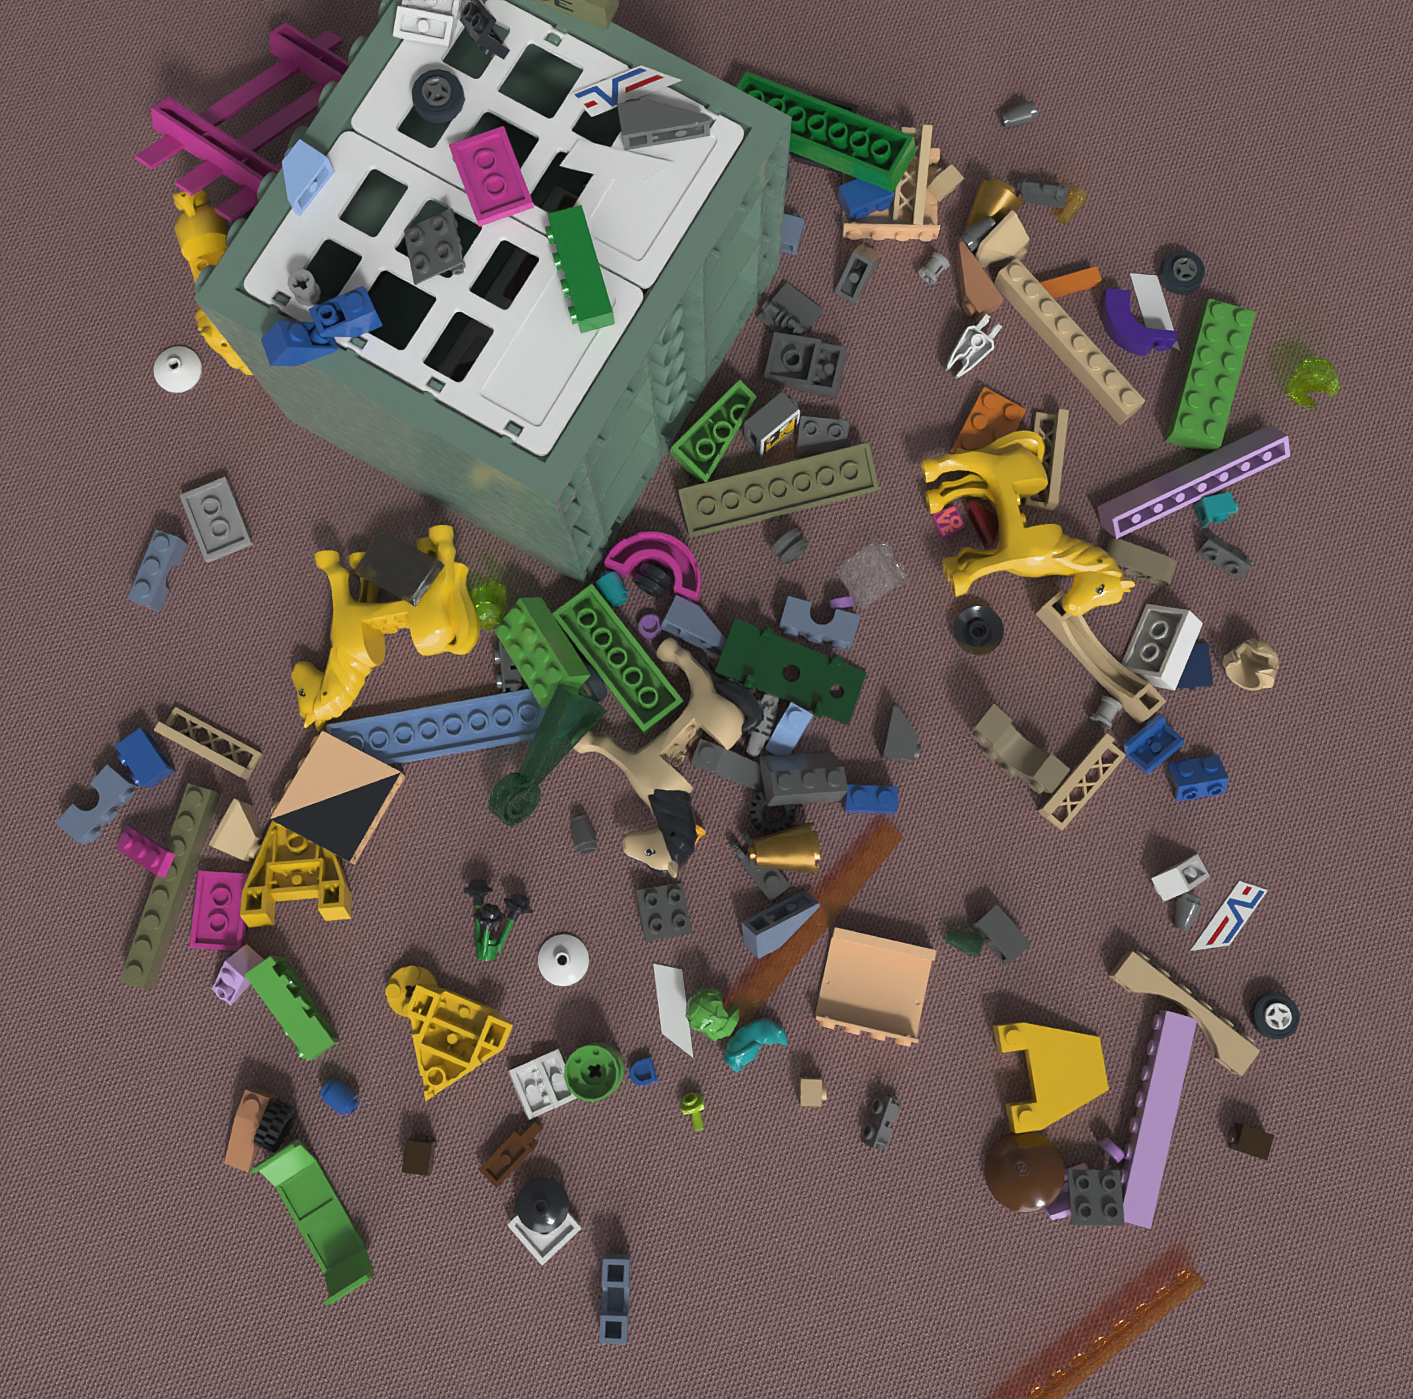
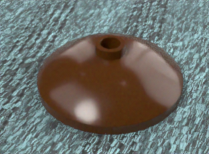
(1037, 1185)

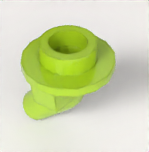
(693, 1104)

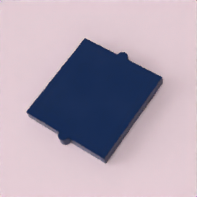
(1197, 669)

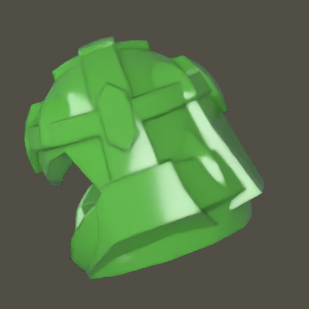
(708, 1016)

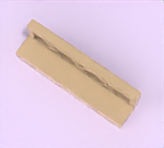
(920, 180)
(1055, 457)
(204, 751)
(1078, 774)

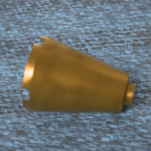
(993, 199)
(788, 849)

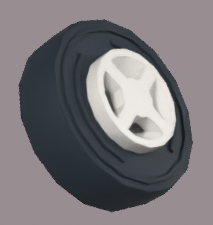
(1285, 1016)

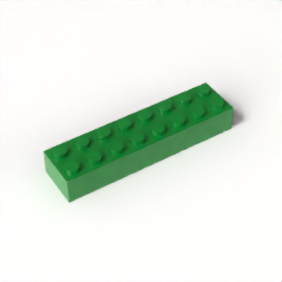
(837, 135)

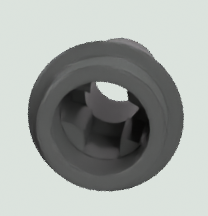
(1020, 114)
(978, 232)
(584, 836)
(1187, 909)

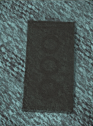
(398, 568)

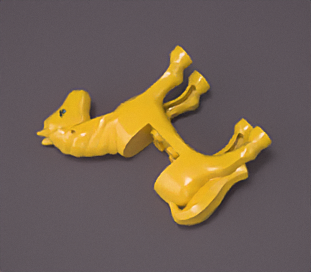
(203, 242)
(1004, 476)
(438, 623)

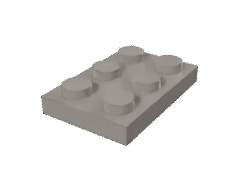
(216, 519)

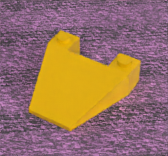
(293, 870)
(1062, 1069)

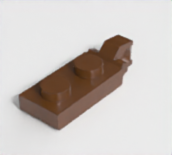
(510, 1154)

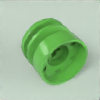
(580, 1076)

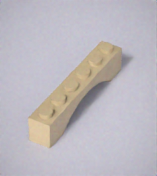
(1132, 692)
(1226, 1045)

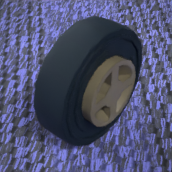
(594, 685)

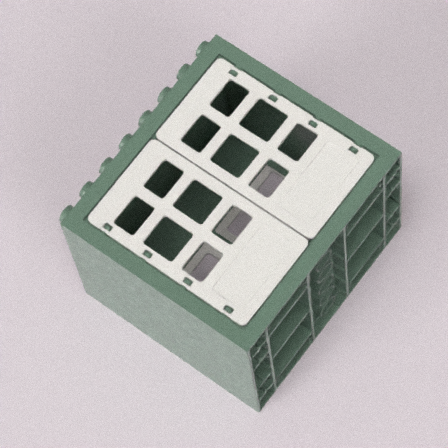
(551, 421)

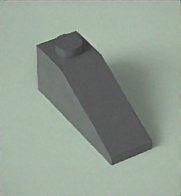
(655, 123)
(728, 765)

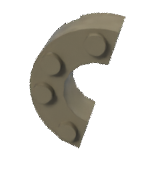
(1015, 753)

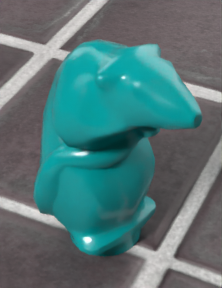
(749, 1038)

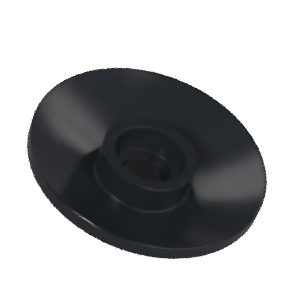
(983, 619)
(545, 1191)

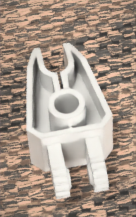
(975, 344)

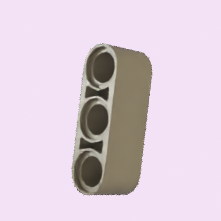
(1142, 562)

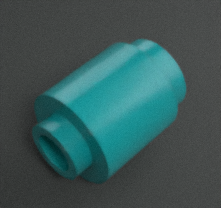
(612, 588)

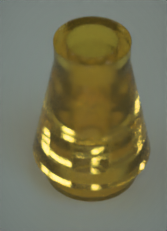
(1074, 202)

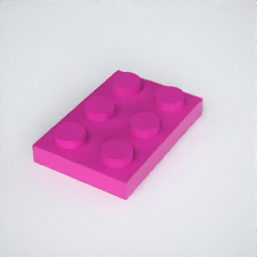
(491, 176)
(217, 911)

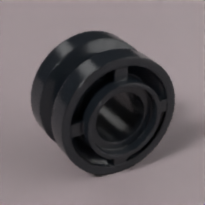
(652, 580)

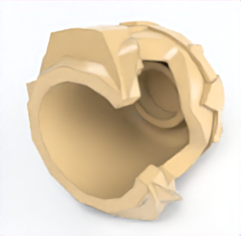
(1252, 665)

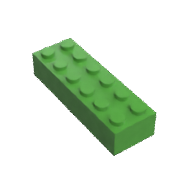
(1210, 376)
(618, 659)

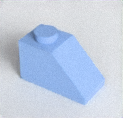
(304, 174)
(789, 730)

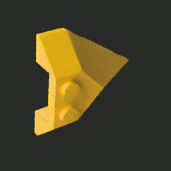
(452, 1035)

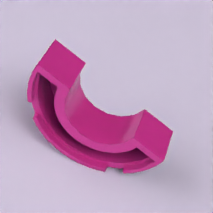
(661, 550)

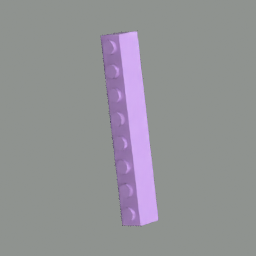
(1194, 481)
(1155, 1115)

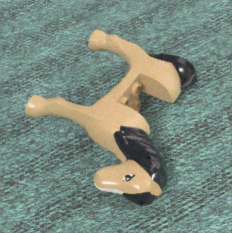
(718, 709)

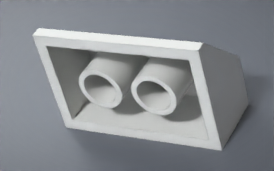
(1162, 645)

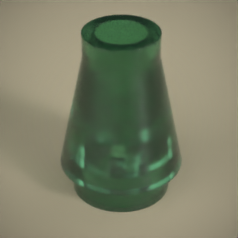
(967, 942)

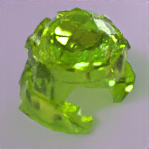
(1313, 375)
(489, 603)

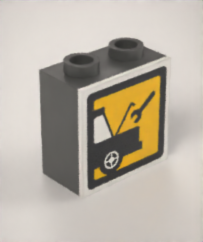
(772, 424)

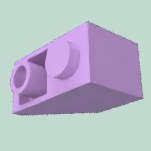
(231, 979)

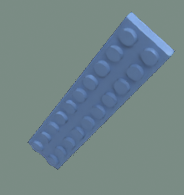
(444, 728)

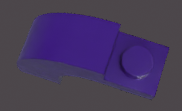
(1125, 330)

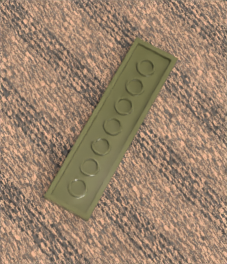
(778, 489)

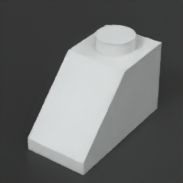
(1180, 878)

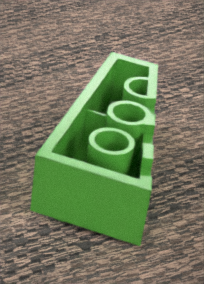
(711, 435)
(292, 1007)

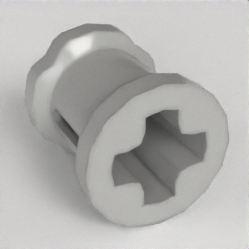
(933, 268)
(299, 280)
(1106, 712)

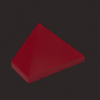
(984, 523)

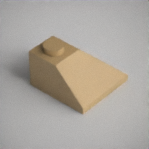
(1003, 243)
(239, 832)

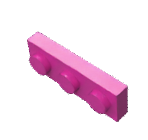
(145, 851)

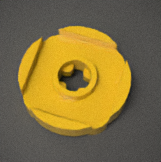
(400, 980)

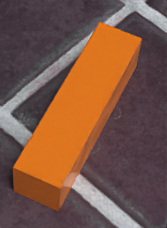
(1072, 282)

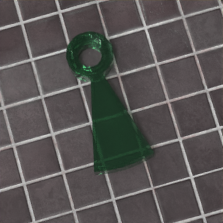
(562, 727)

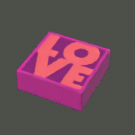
(948, 522)

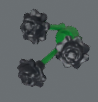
(490, 915)

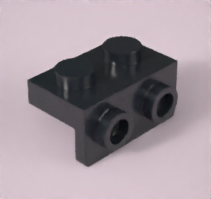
(479, 24)

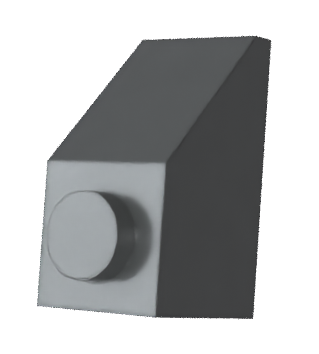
(858, 273)
(900, 739)

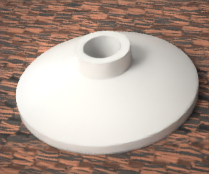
(184, 376)
(576, 963)

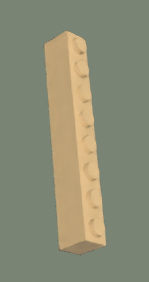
(1068, 341)

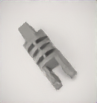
(762, 732)

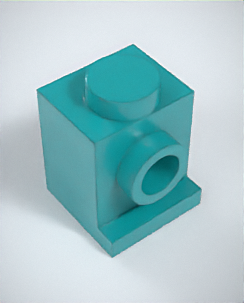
(1216, 508)

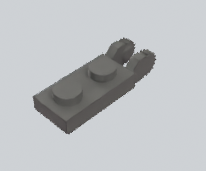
(768, 879)

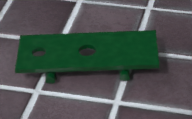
(758, 660)

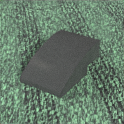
(806, 364)

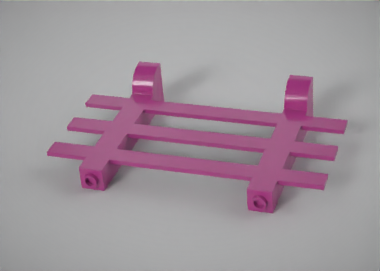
(237, 157)

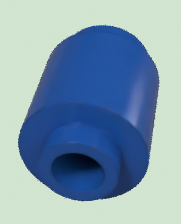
(340, 1097)

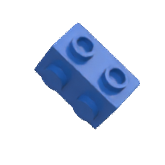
(1152, 744)
(1198, 777)

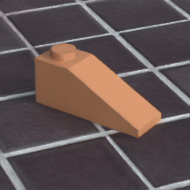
(977, 290)
(251, 1111)

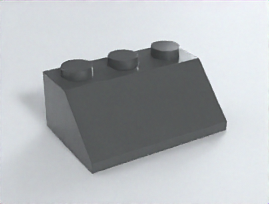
(803, 778)

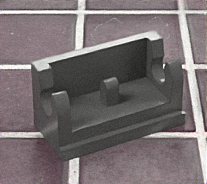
(1000, 935)

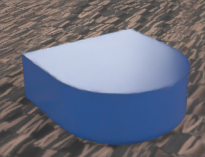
(643, 1072)

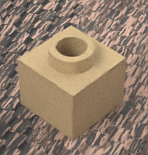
(944, 182)
(812, 1092)

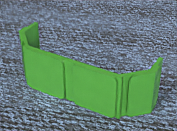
(319, 1218)

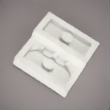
(427, 21)
(541, 1084)

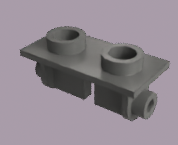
(1043, 192)
(1232, 562)
(506, 678)
(875, 1132)

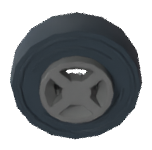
(434, 85)
(1188, 265)

